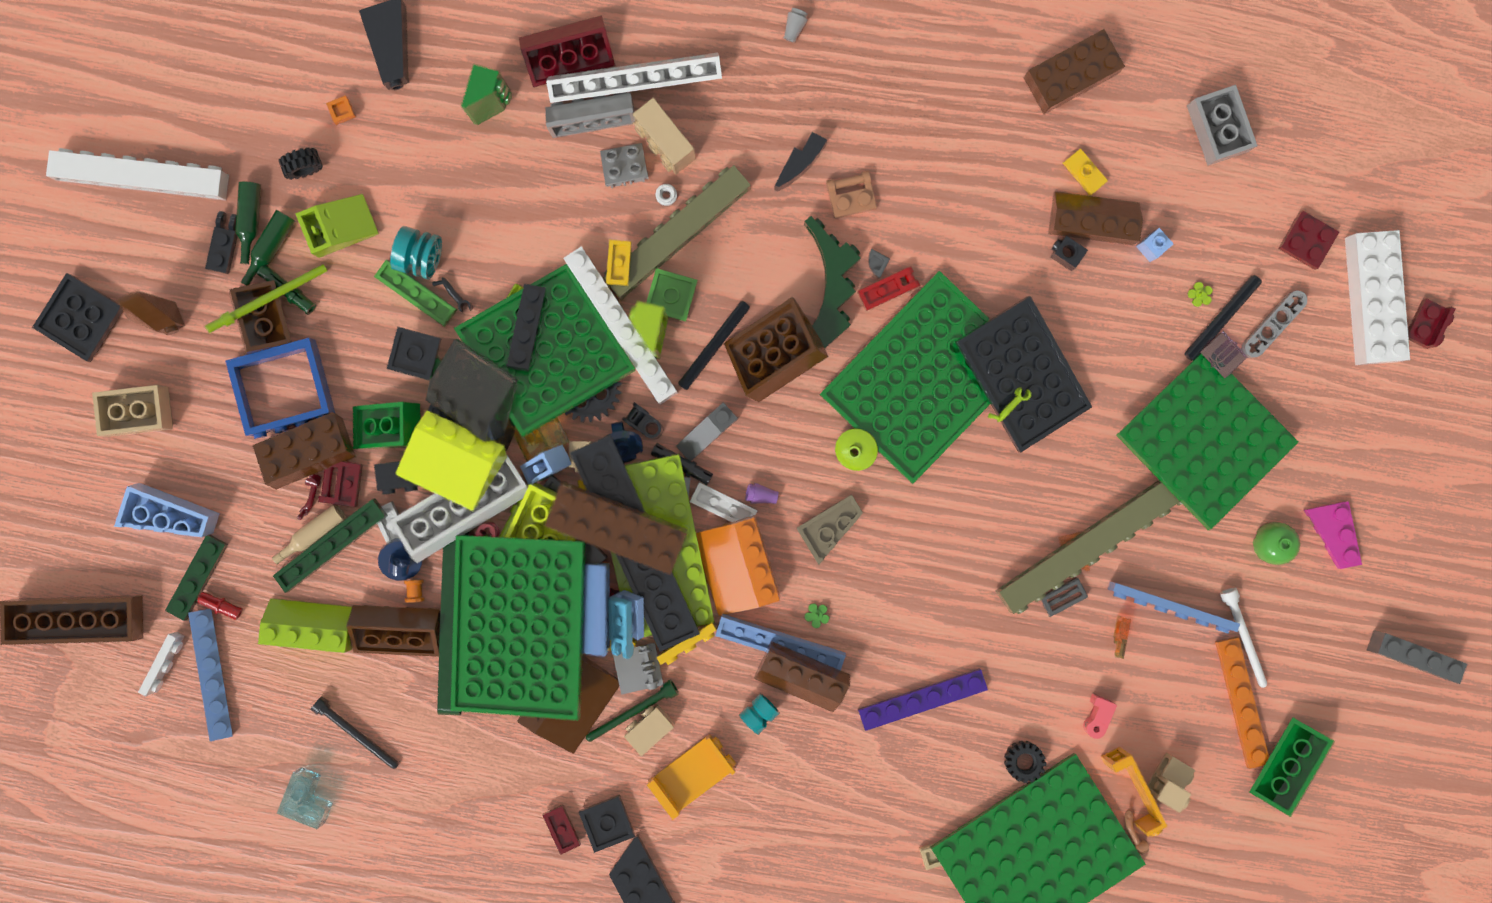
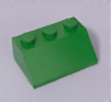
(485, 94)

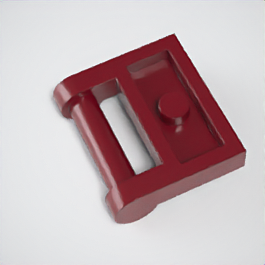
(346, 484)

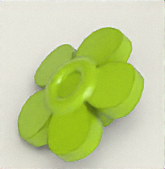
(1200, 294)

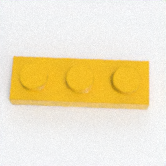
(670, 654)

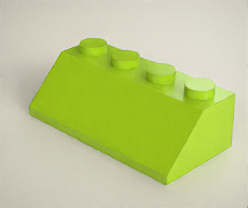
(651, 325)
(305, 626)

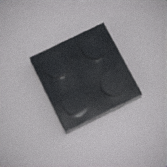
(414, 353)
(606, 823)

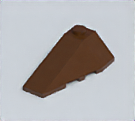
(152, 312)

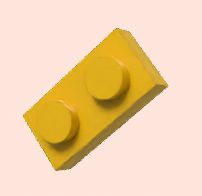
(618, 262)

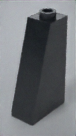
(387, 36)

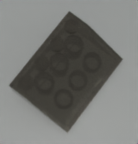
(473, 391)

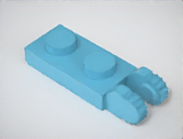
(620, 627)

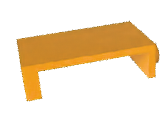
(691, 775)
(1153, 822)

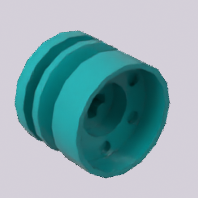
(416, 252)

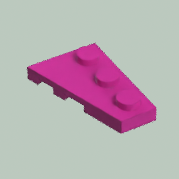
(1338, 533)

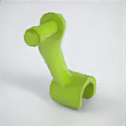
(1006, 411)

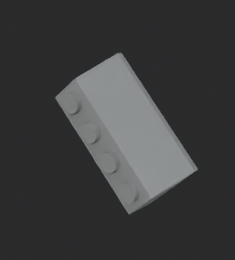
(589, 114)

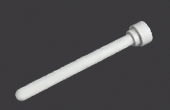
(1231, 597)

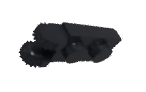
(222, 244)

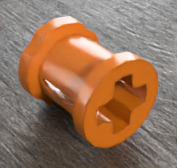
(414, 590)

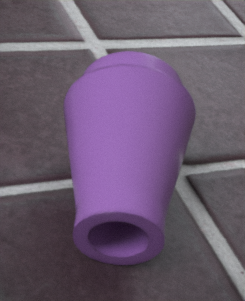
(759, 494)

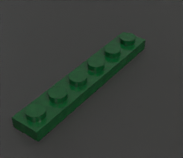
(330, 545)

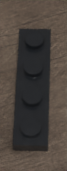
(526, 327)

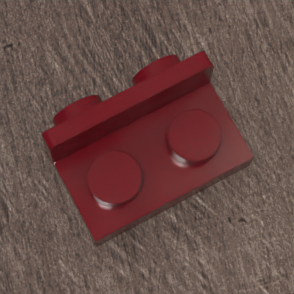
(1430, 324)

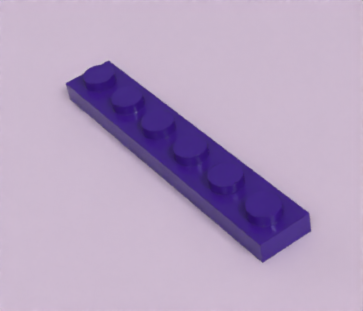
(922, 699)

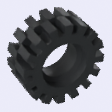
(300, 163)
(1028, 774)

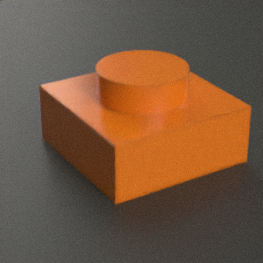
(341, 110)

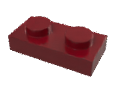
(561, 829)

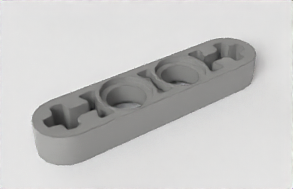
(1272, 322)

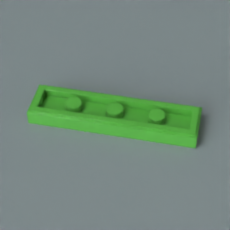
(416, 293)

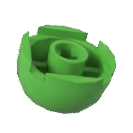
(1276, 543)

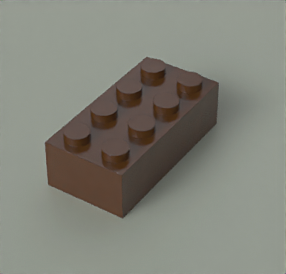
(1074, 71)
(303, 451)

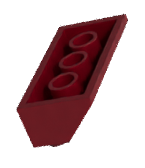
(567, 50)

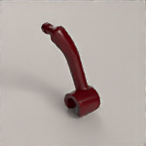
(313, 481)

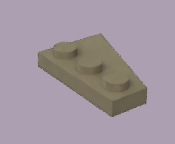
(829, 527)

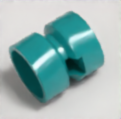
(760, 712)

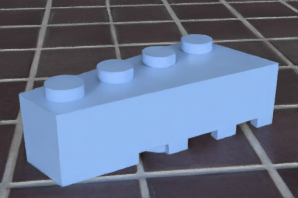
(162, 512)

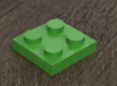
(673, 293)

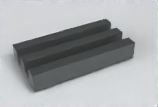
(1047, 605)

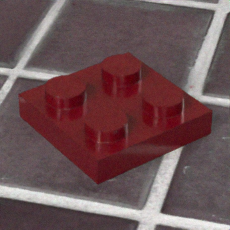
(1308, 240)

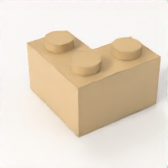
(1170, 782)

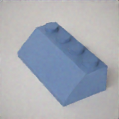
(596, 609)

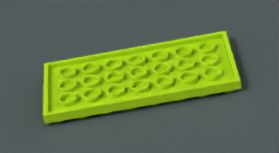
(665, 496)

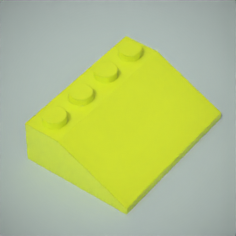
(450, 461)
(533, 514)

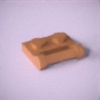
(851, 202)

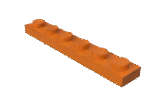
(1242, 702)

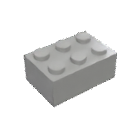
(1221, 125)

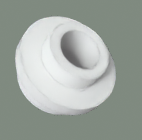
(666, 188)

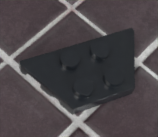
(637, 876)

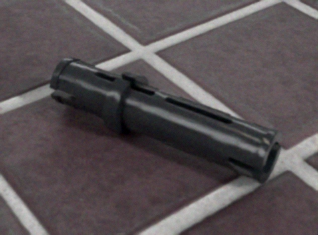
(689, 468)

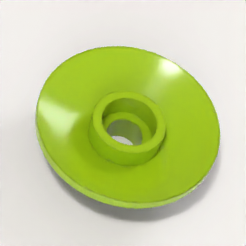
(863, 442)

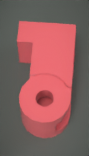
(1100, 717)

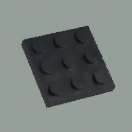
(78, 317)

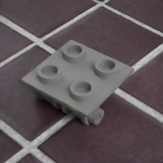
(624, 165)
(640, 671)

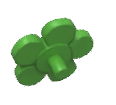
(817, 615)

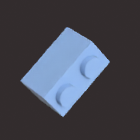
(545, 464)

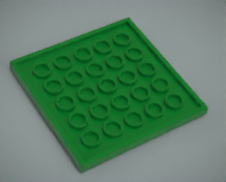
(571, 354)
(1207, 440)

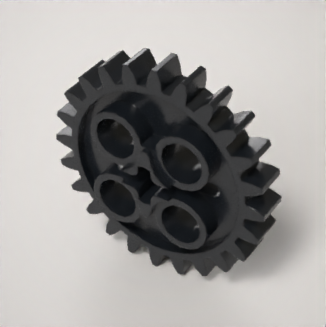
(595, 406)

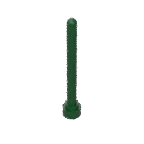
(666, 691)

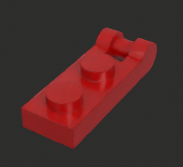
(888, 289)

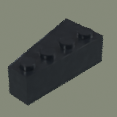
(388, 481)

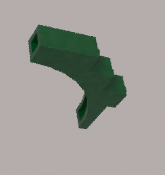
(836, 262)

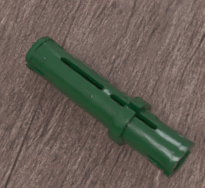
(294, 296)

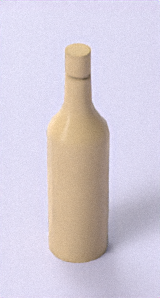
(312, 532)

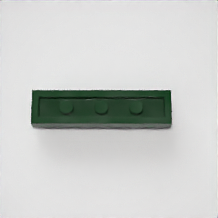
(196, 577)

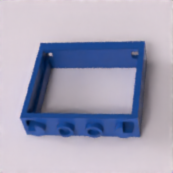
(279, 426)

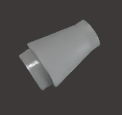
(795, 22)

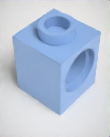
(1154, 245)

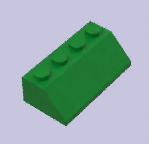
(1292, 767)

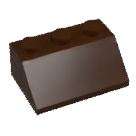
(263, 326)

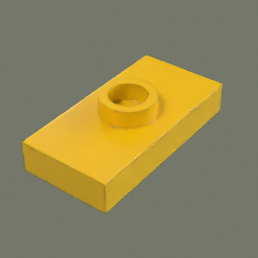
(1085, 172)

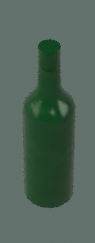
(247, 217)
(268, 244)

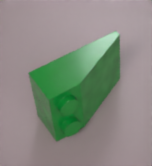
(384, 425)

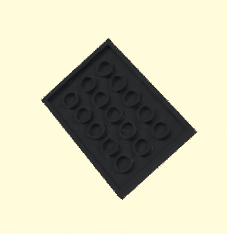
(1021, 352)

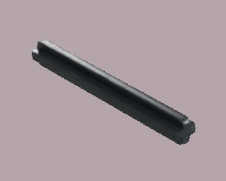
(1223, 317)
(714, 345)

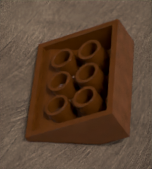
(775, 350)
(596, 692)

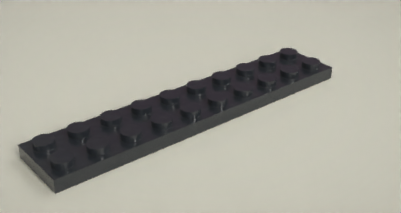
(663, 600)

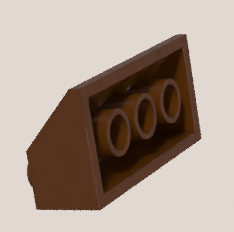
(1095, 218)
(394, 630)
(803, 677)

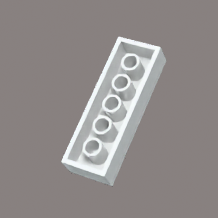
(1377, 297)
(438, 520)

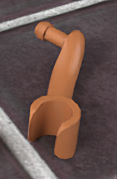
(1141, 846)

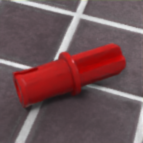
(220, 605)

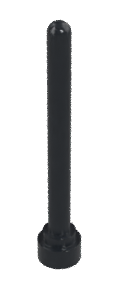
(323, 708)

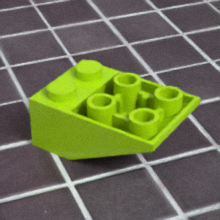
(337, 225)

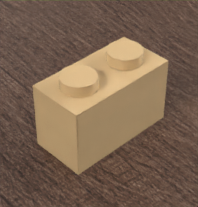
(649, 729)

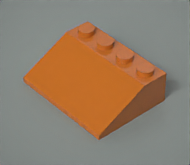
(737, 566)

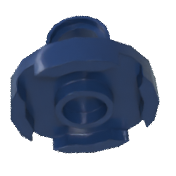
(627, 442)
(396, 561)

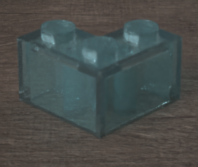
(300, 802)

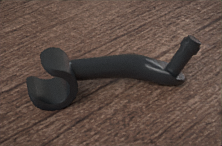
(453, 293)

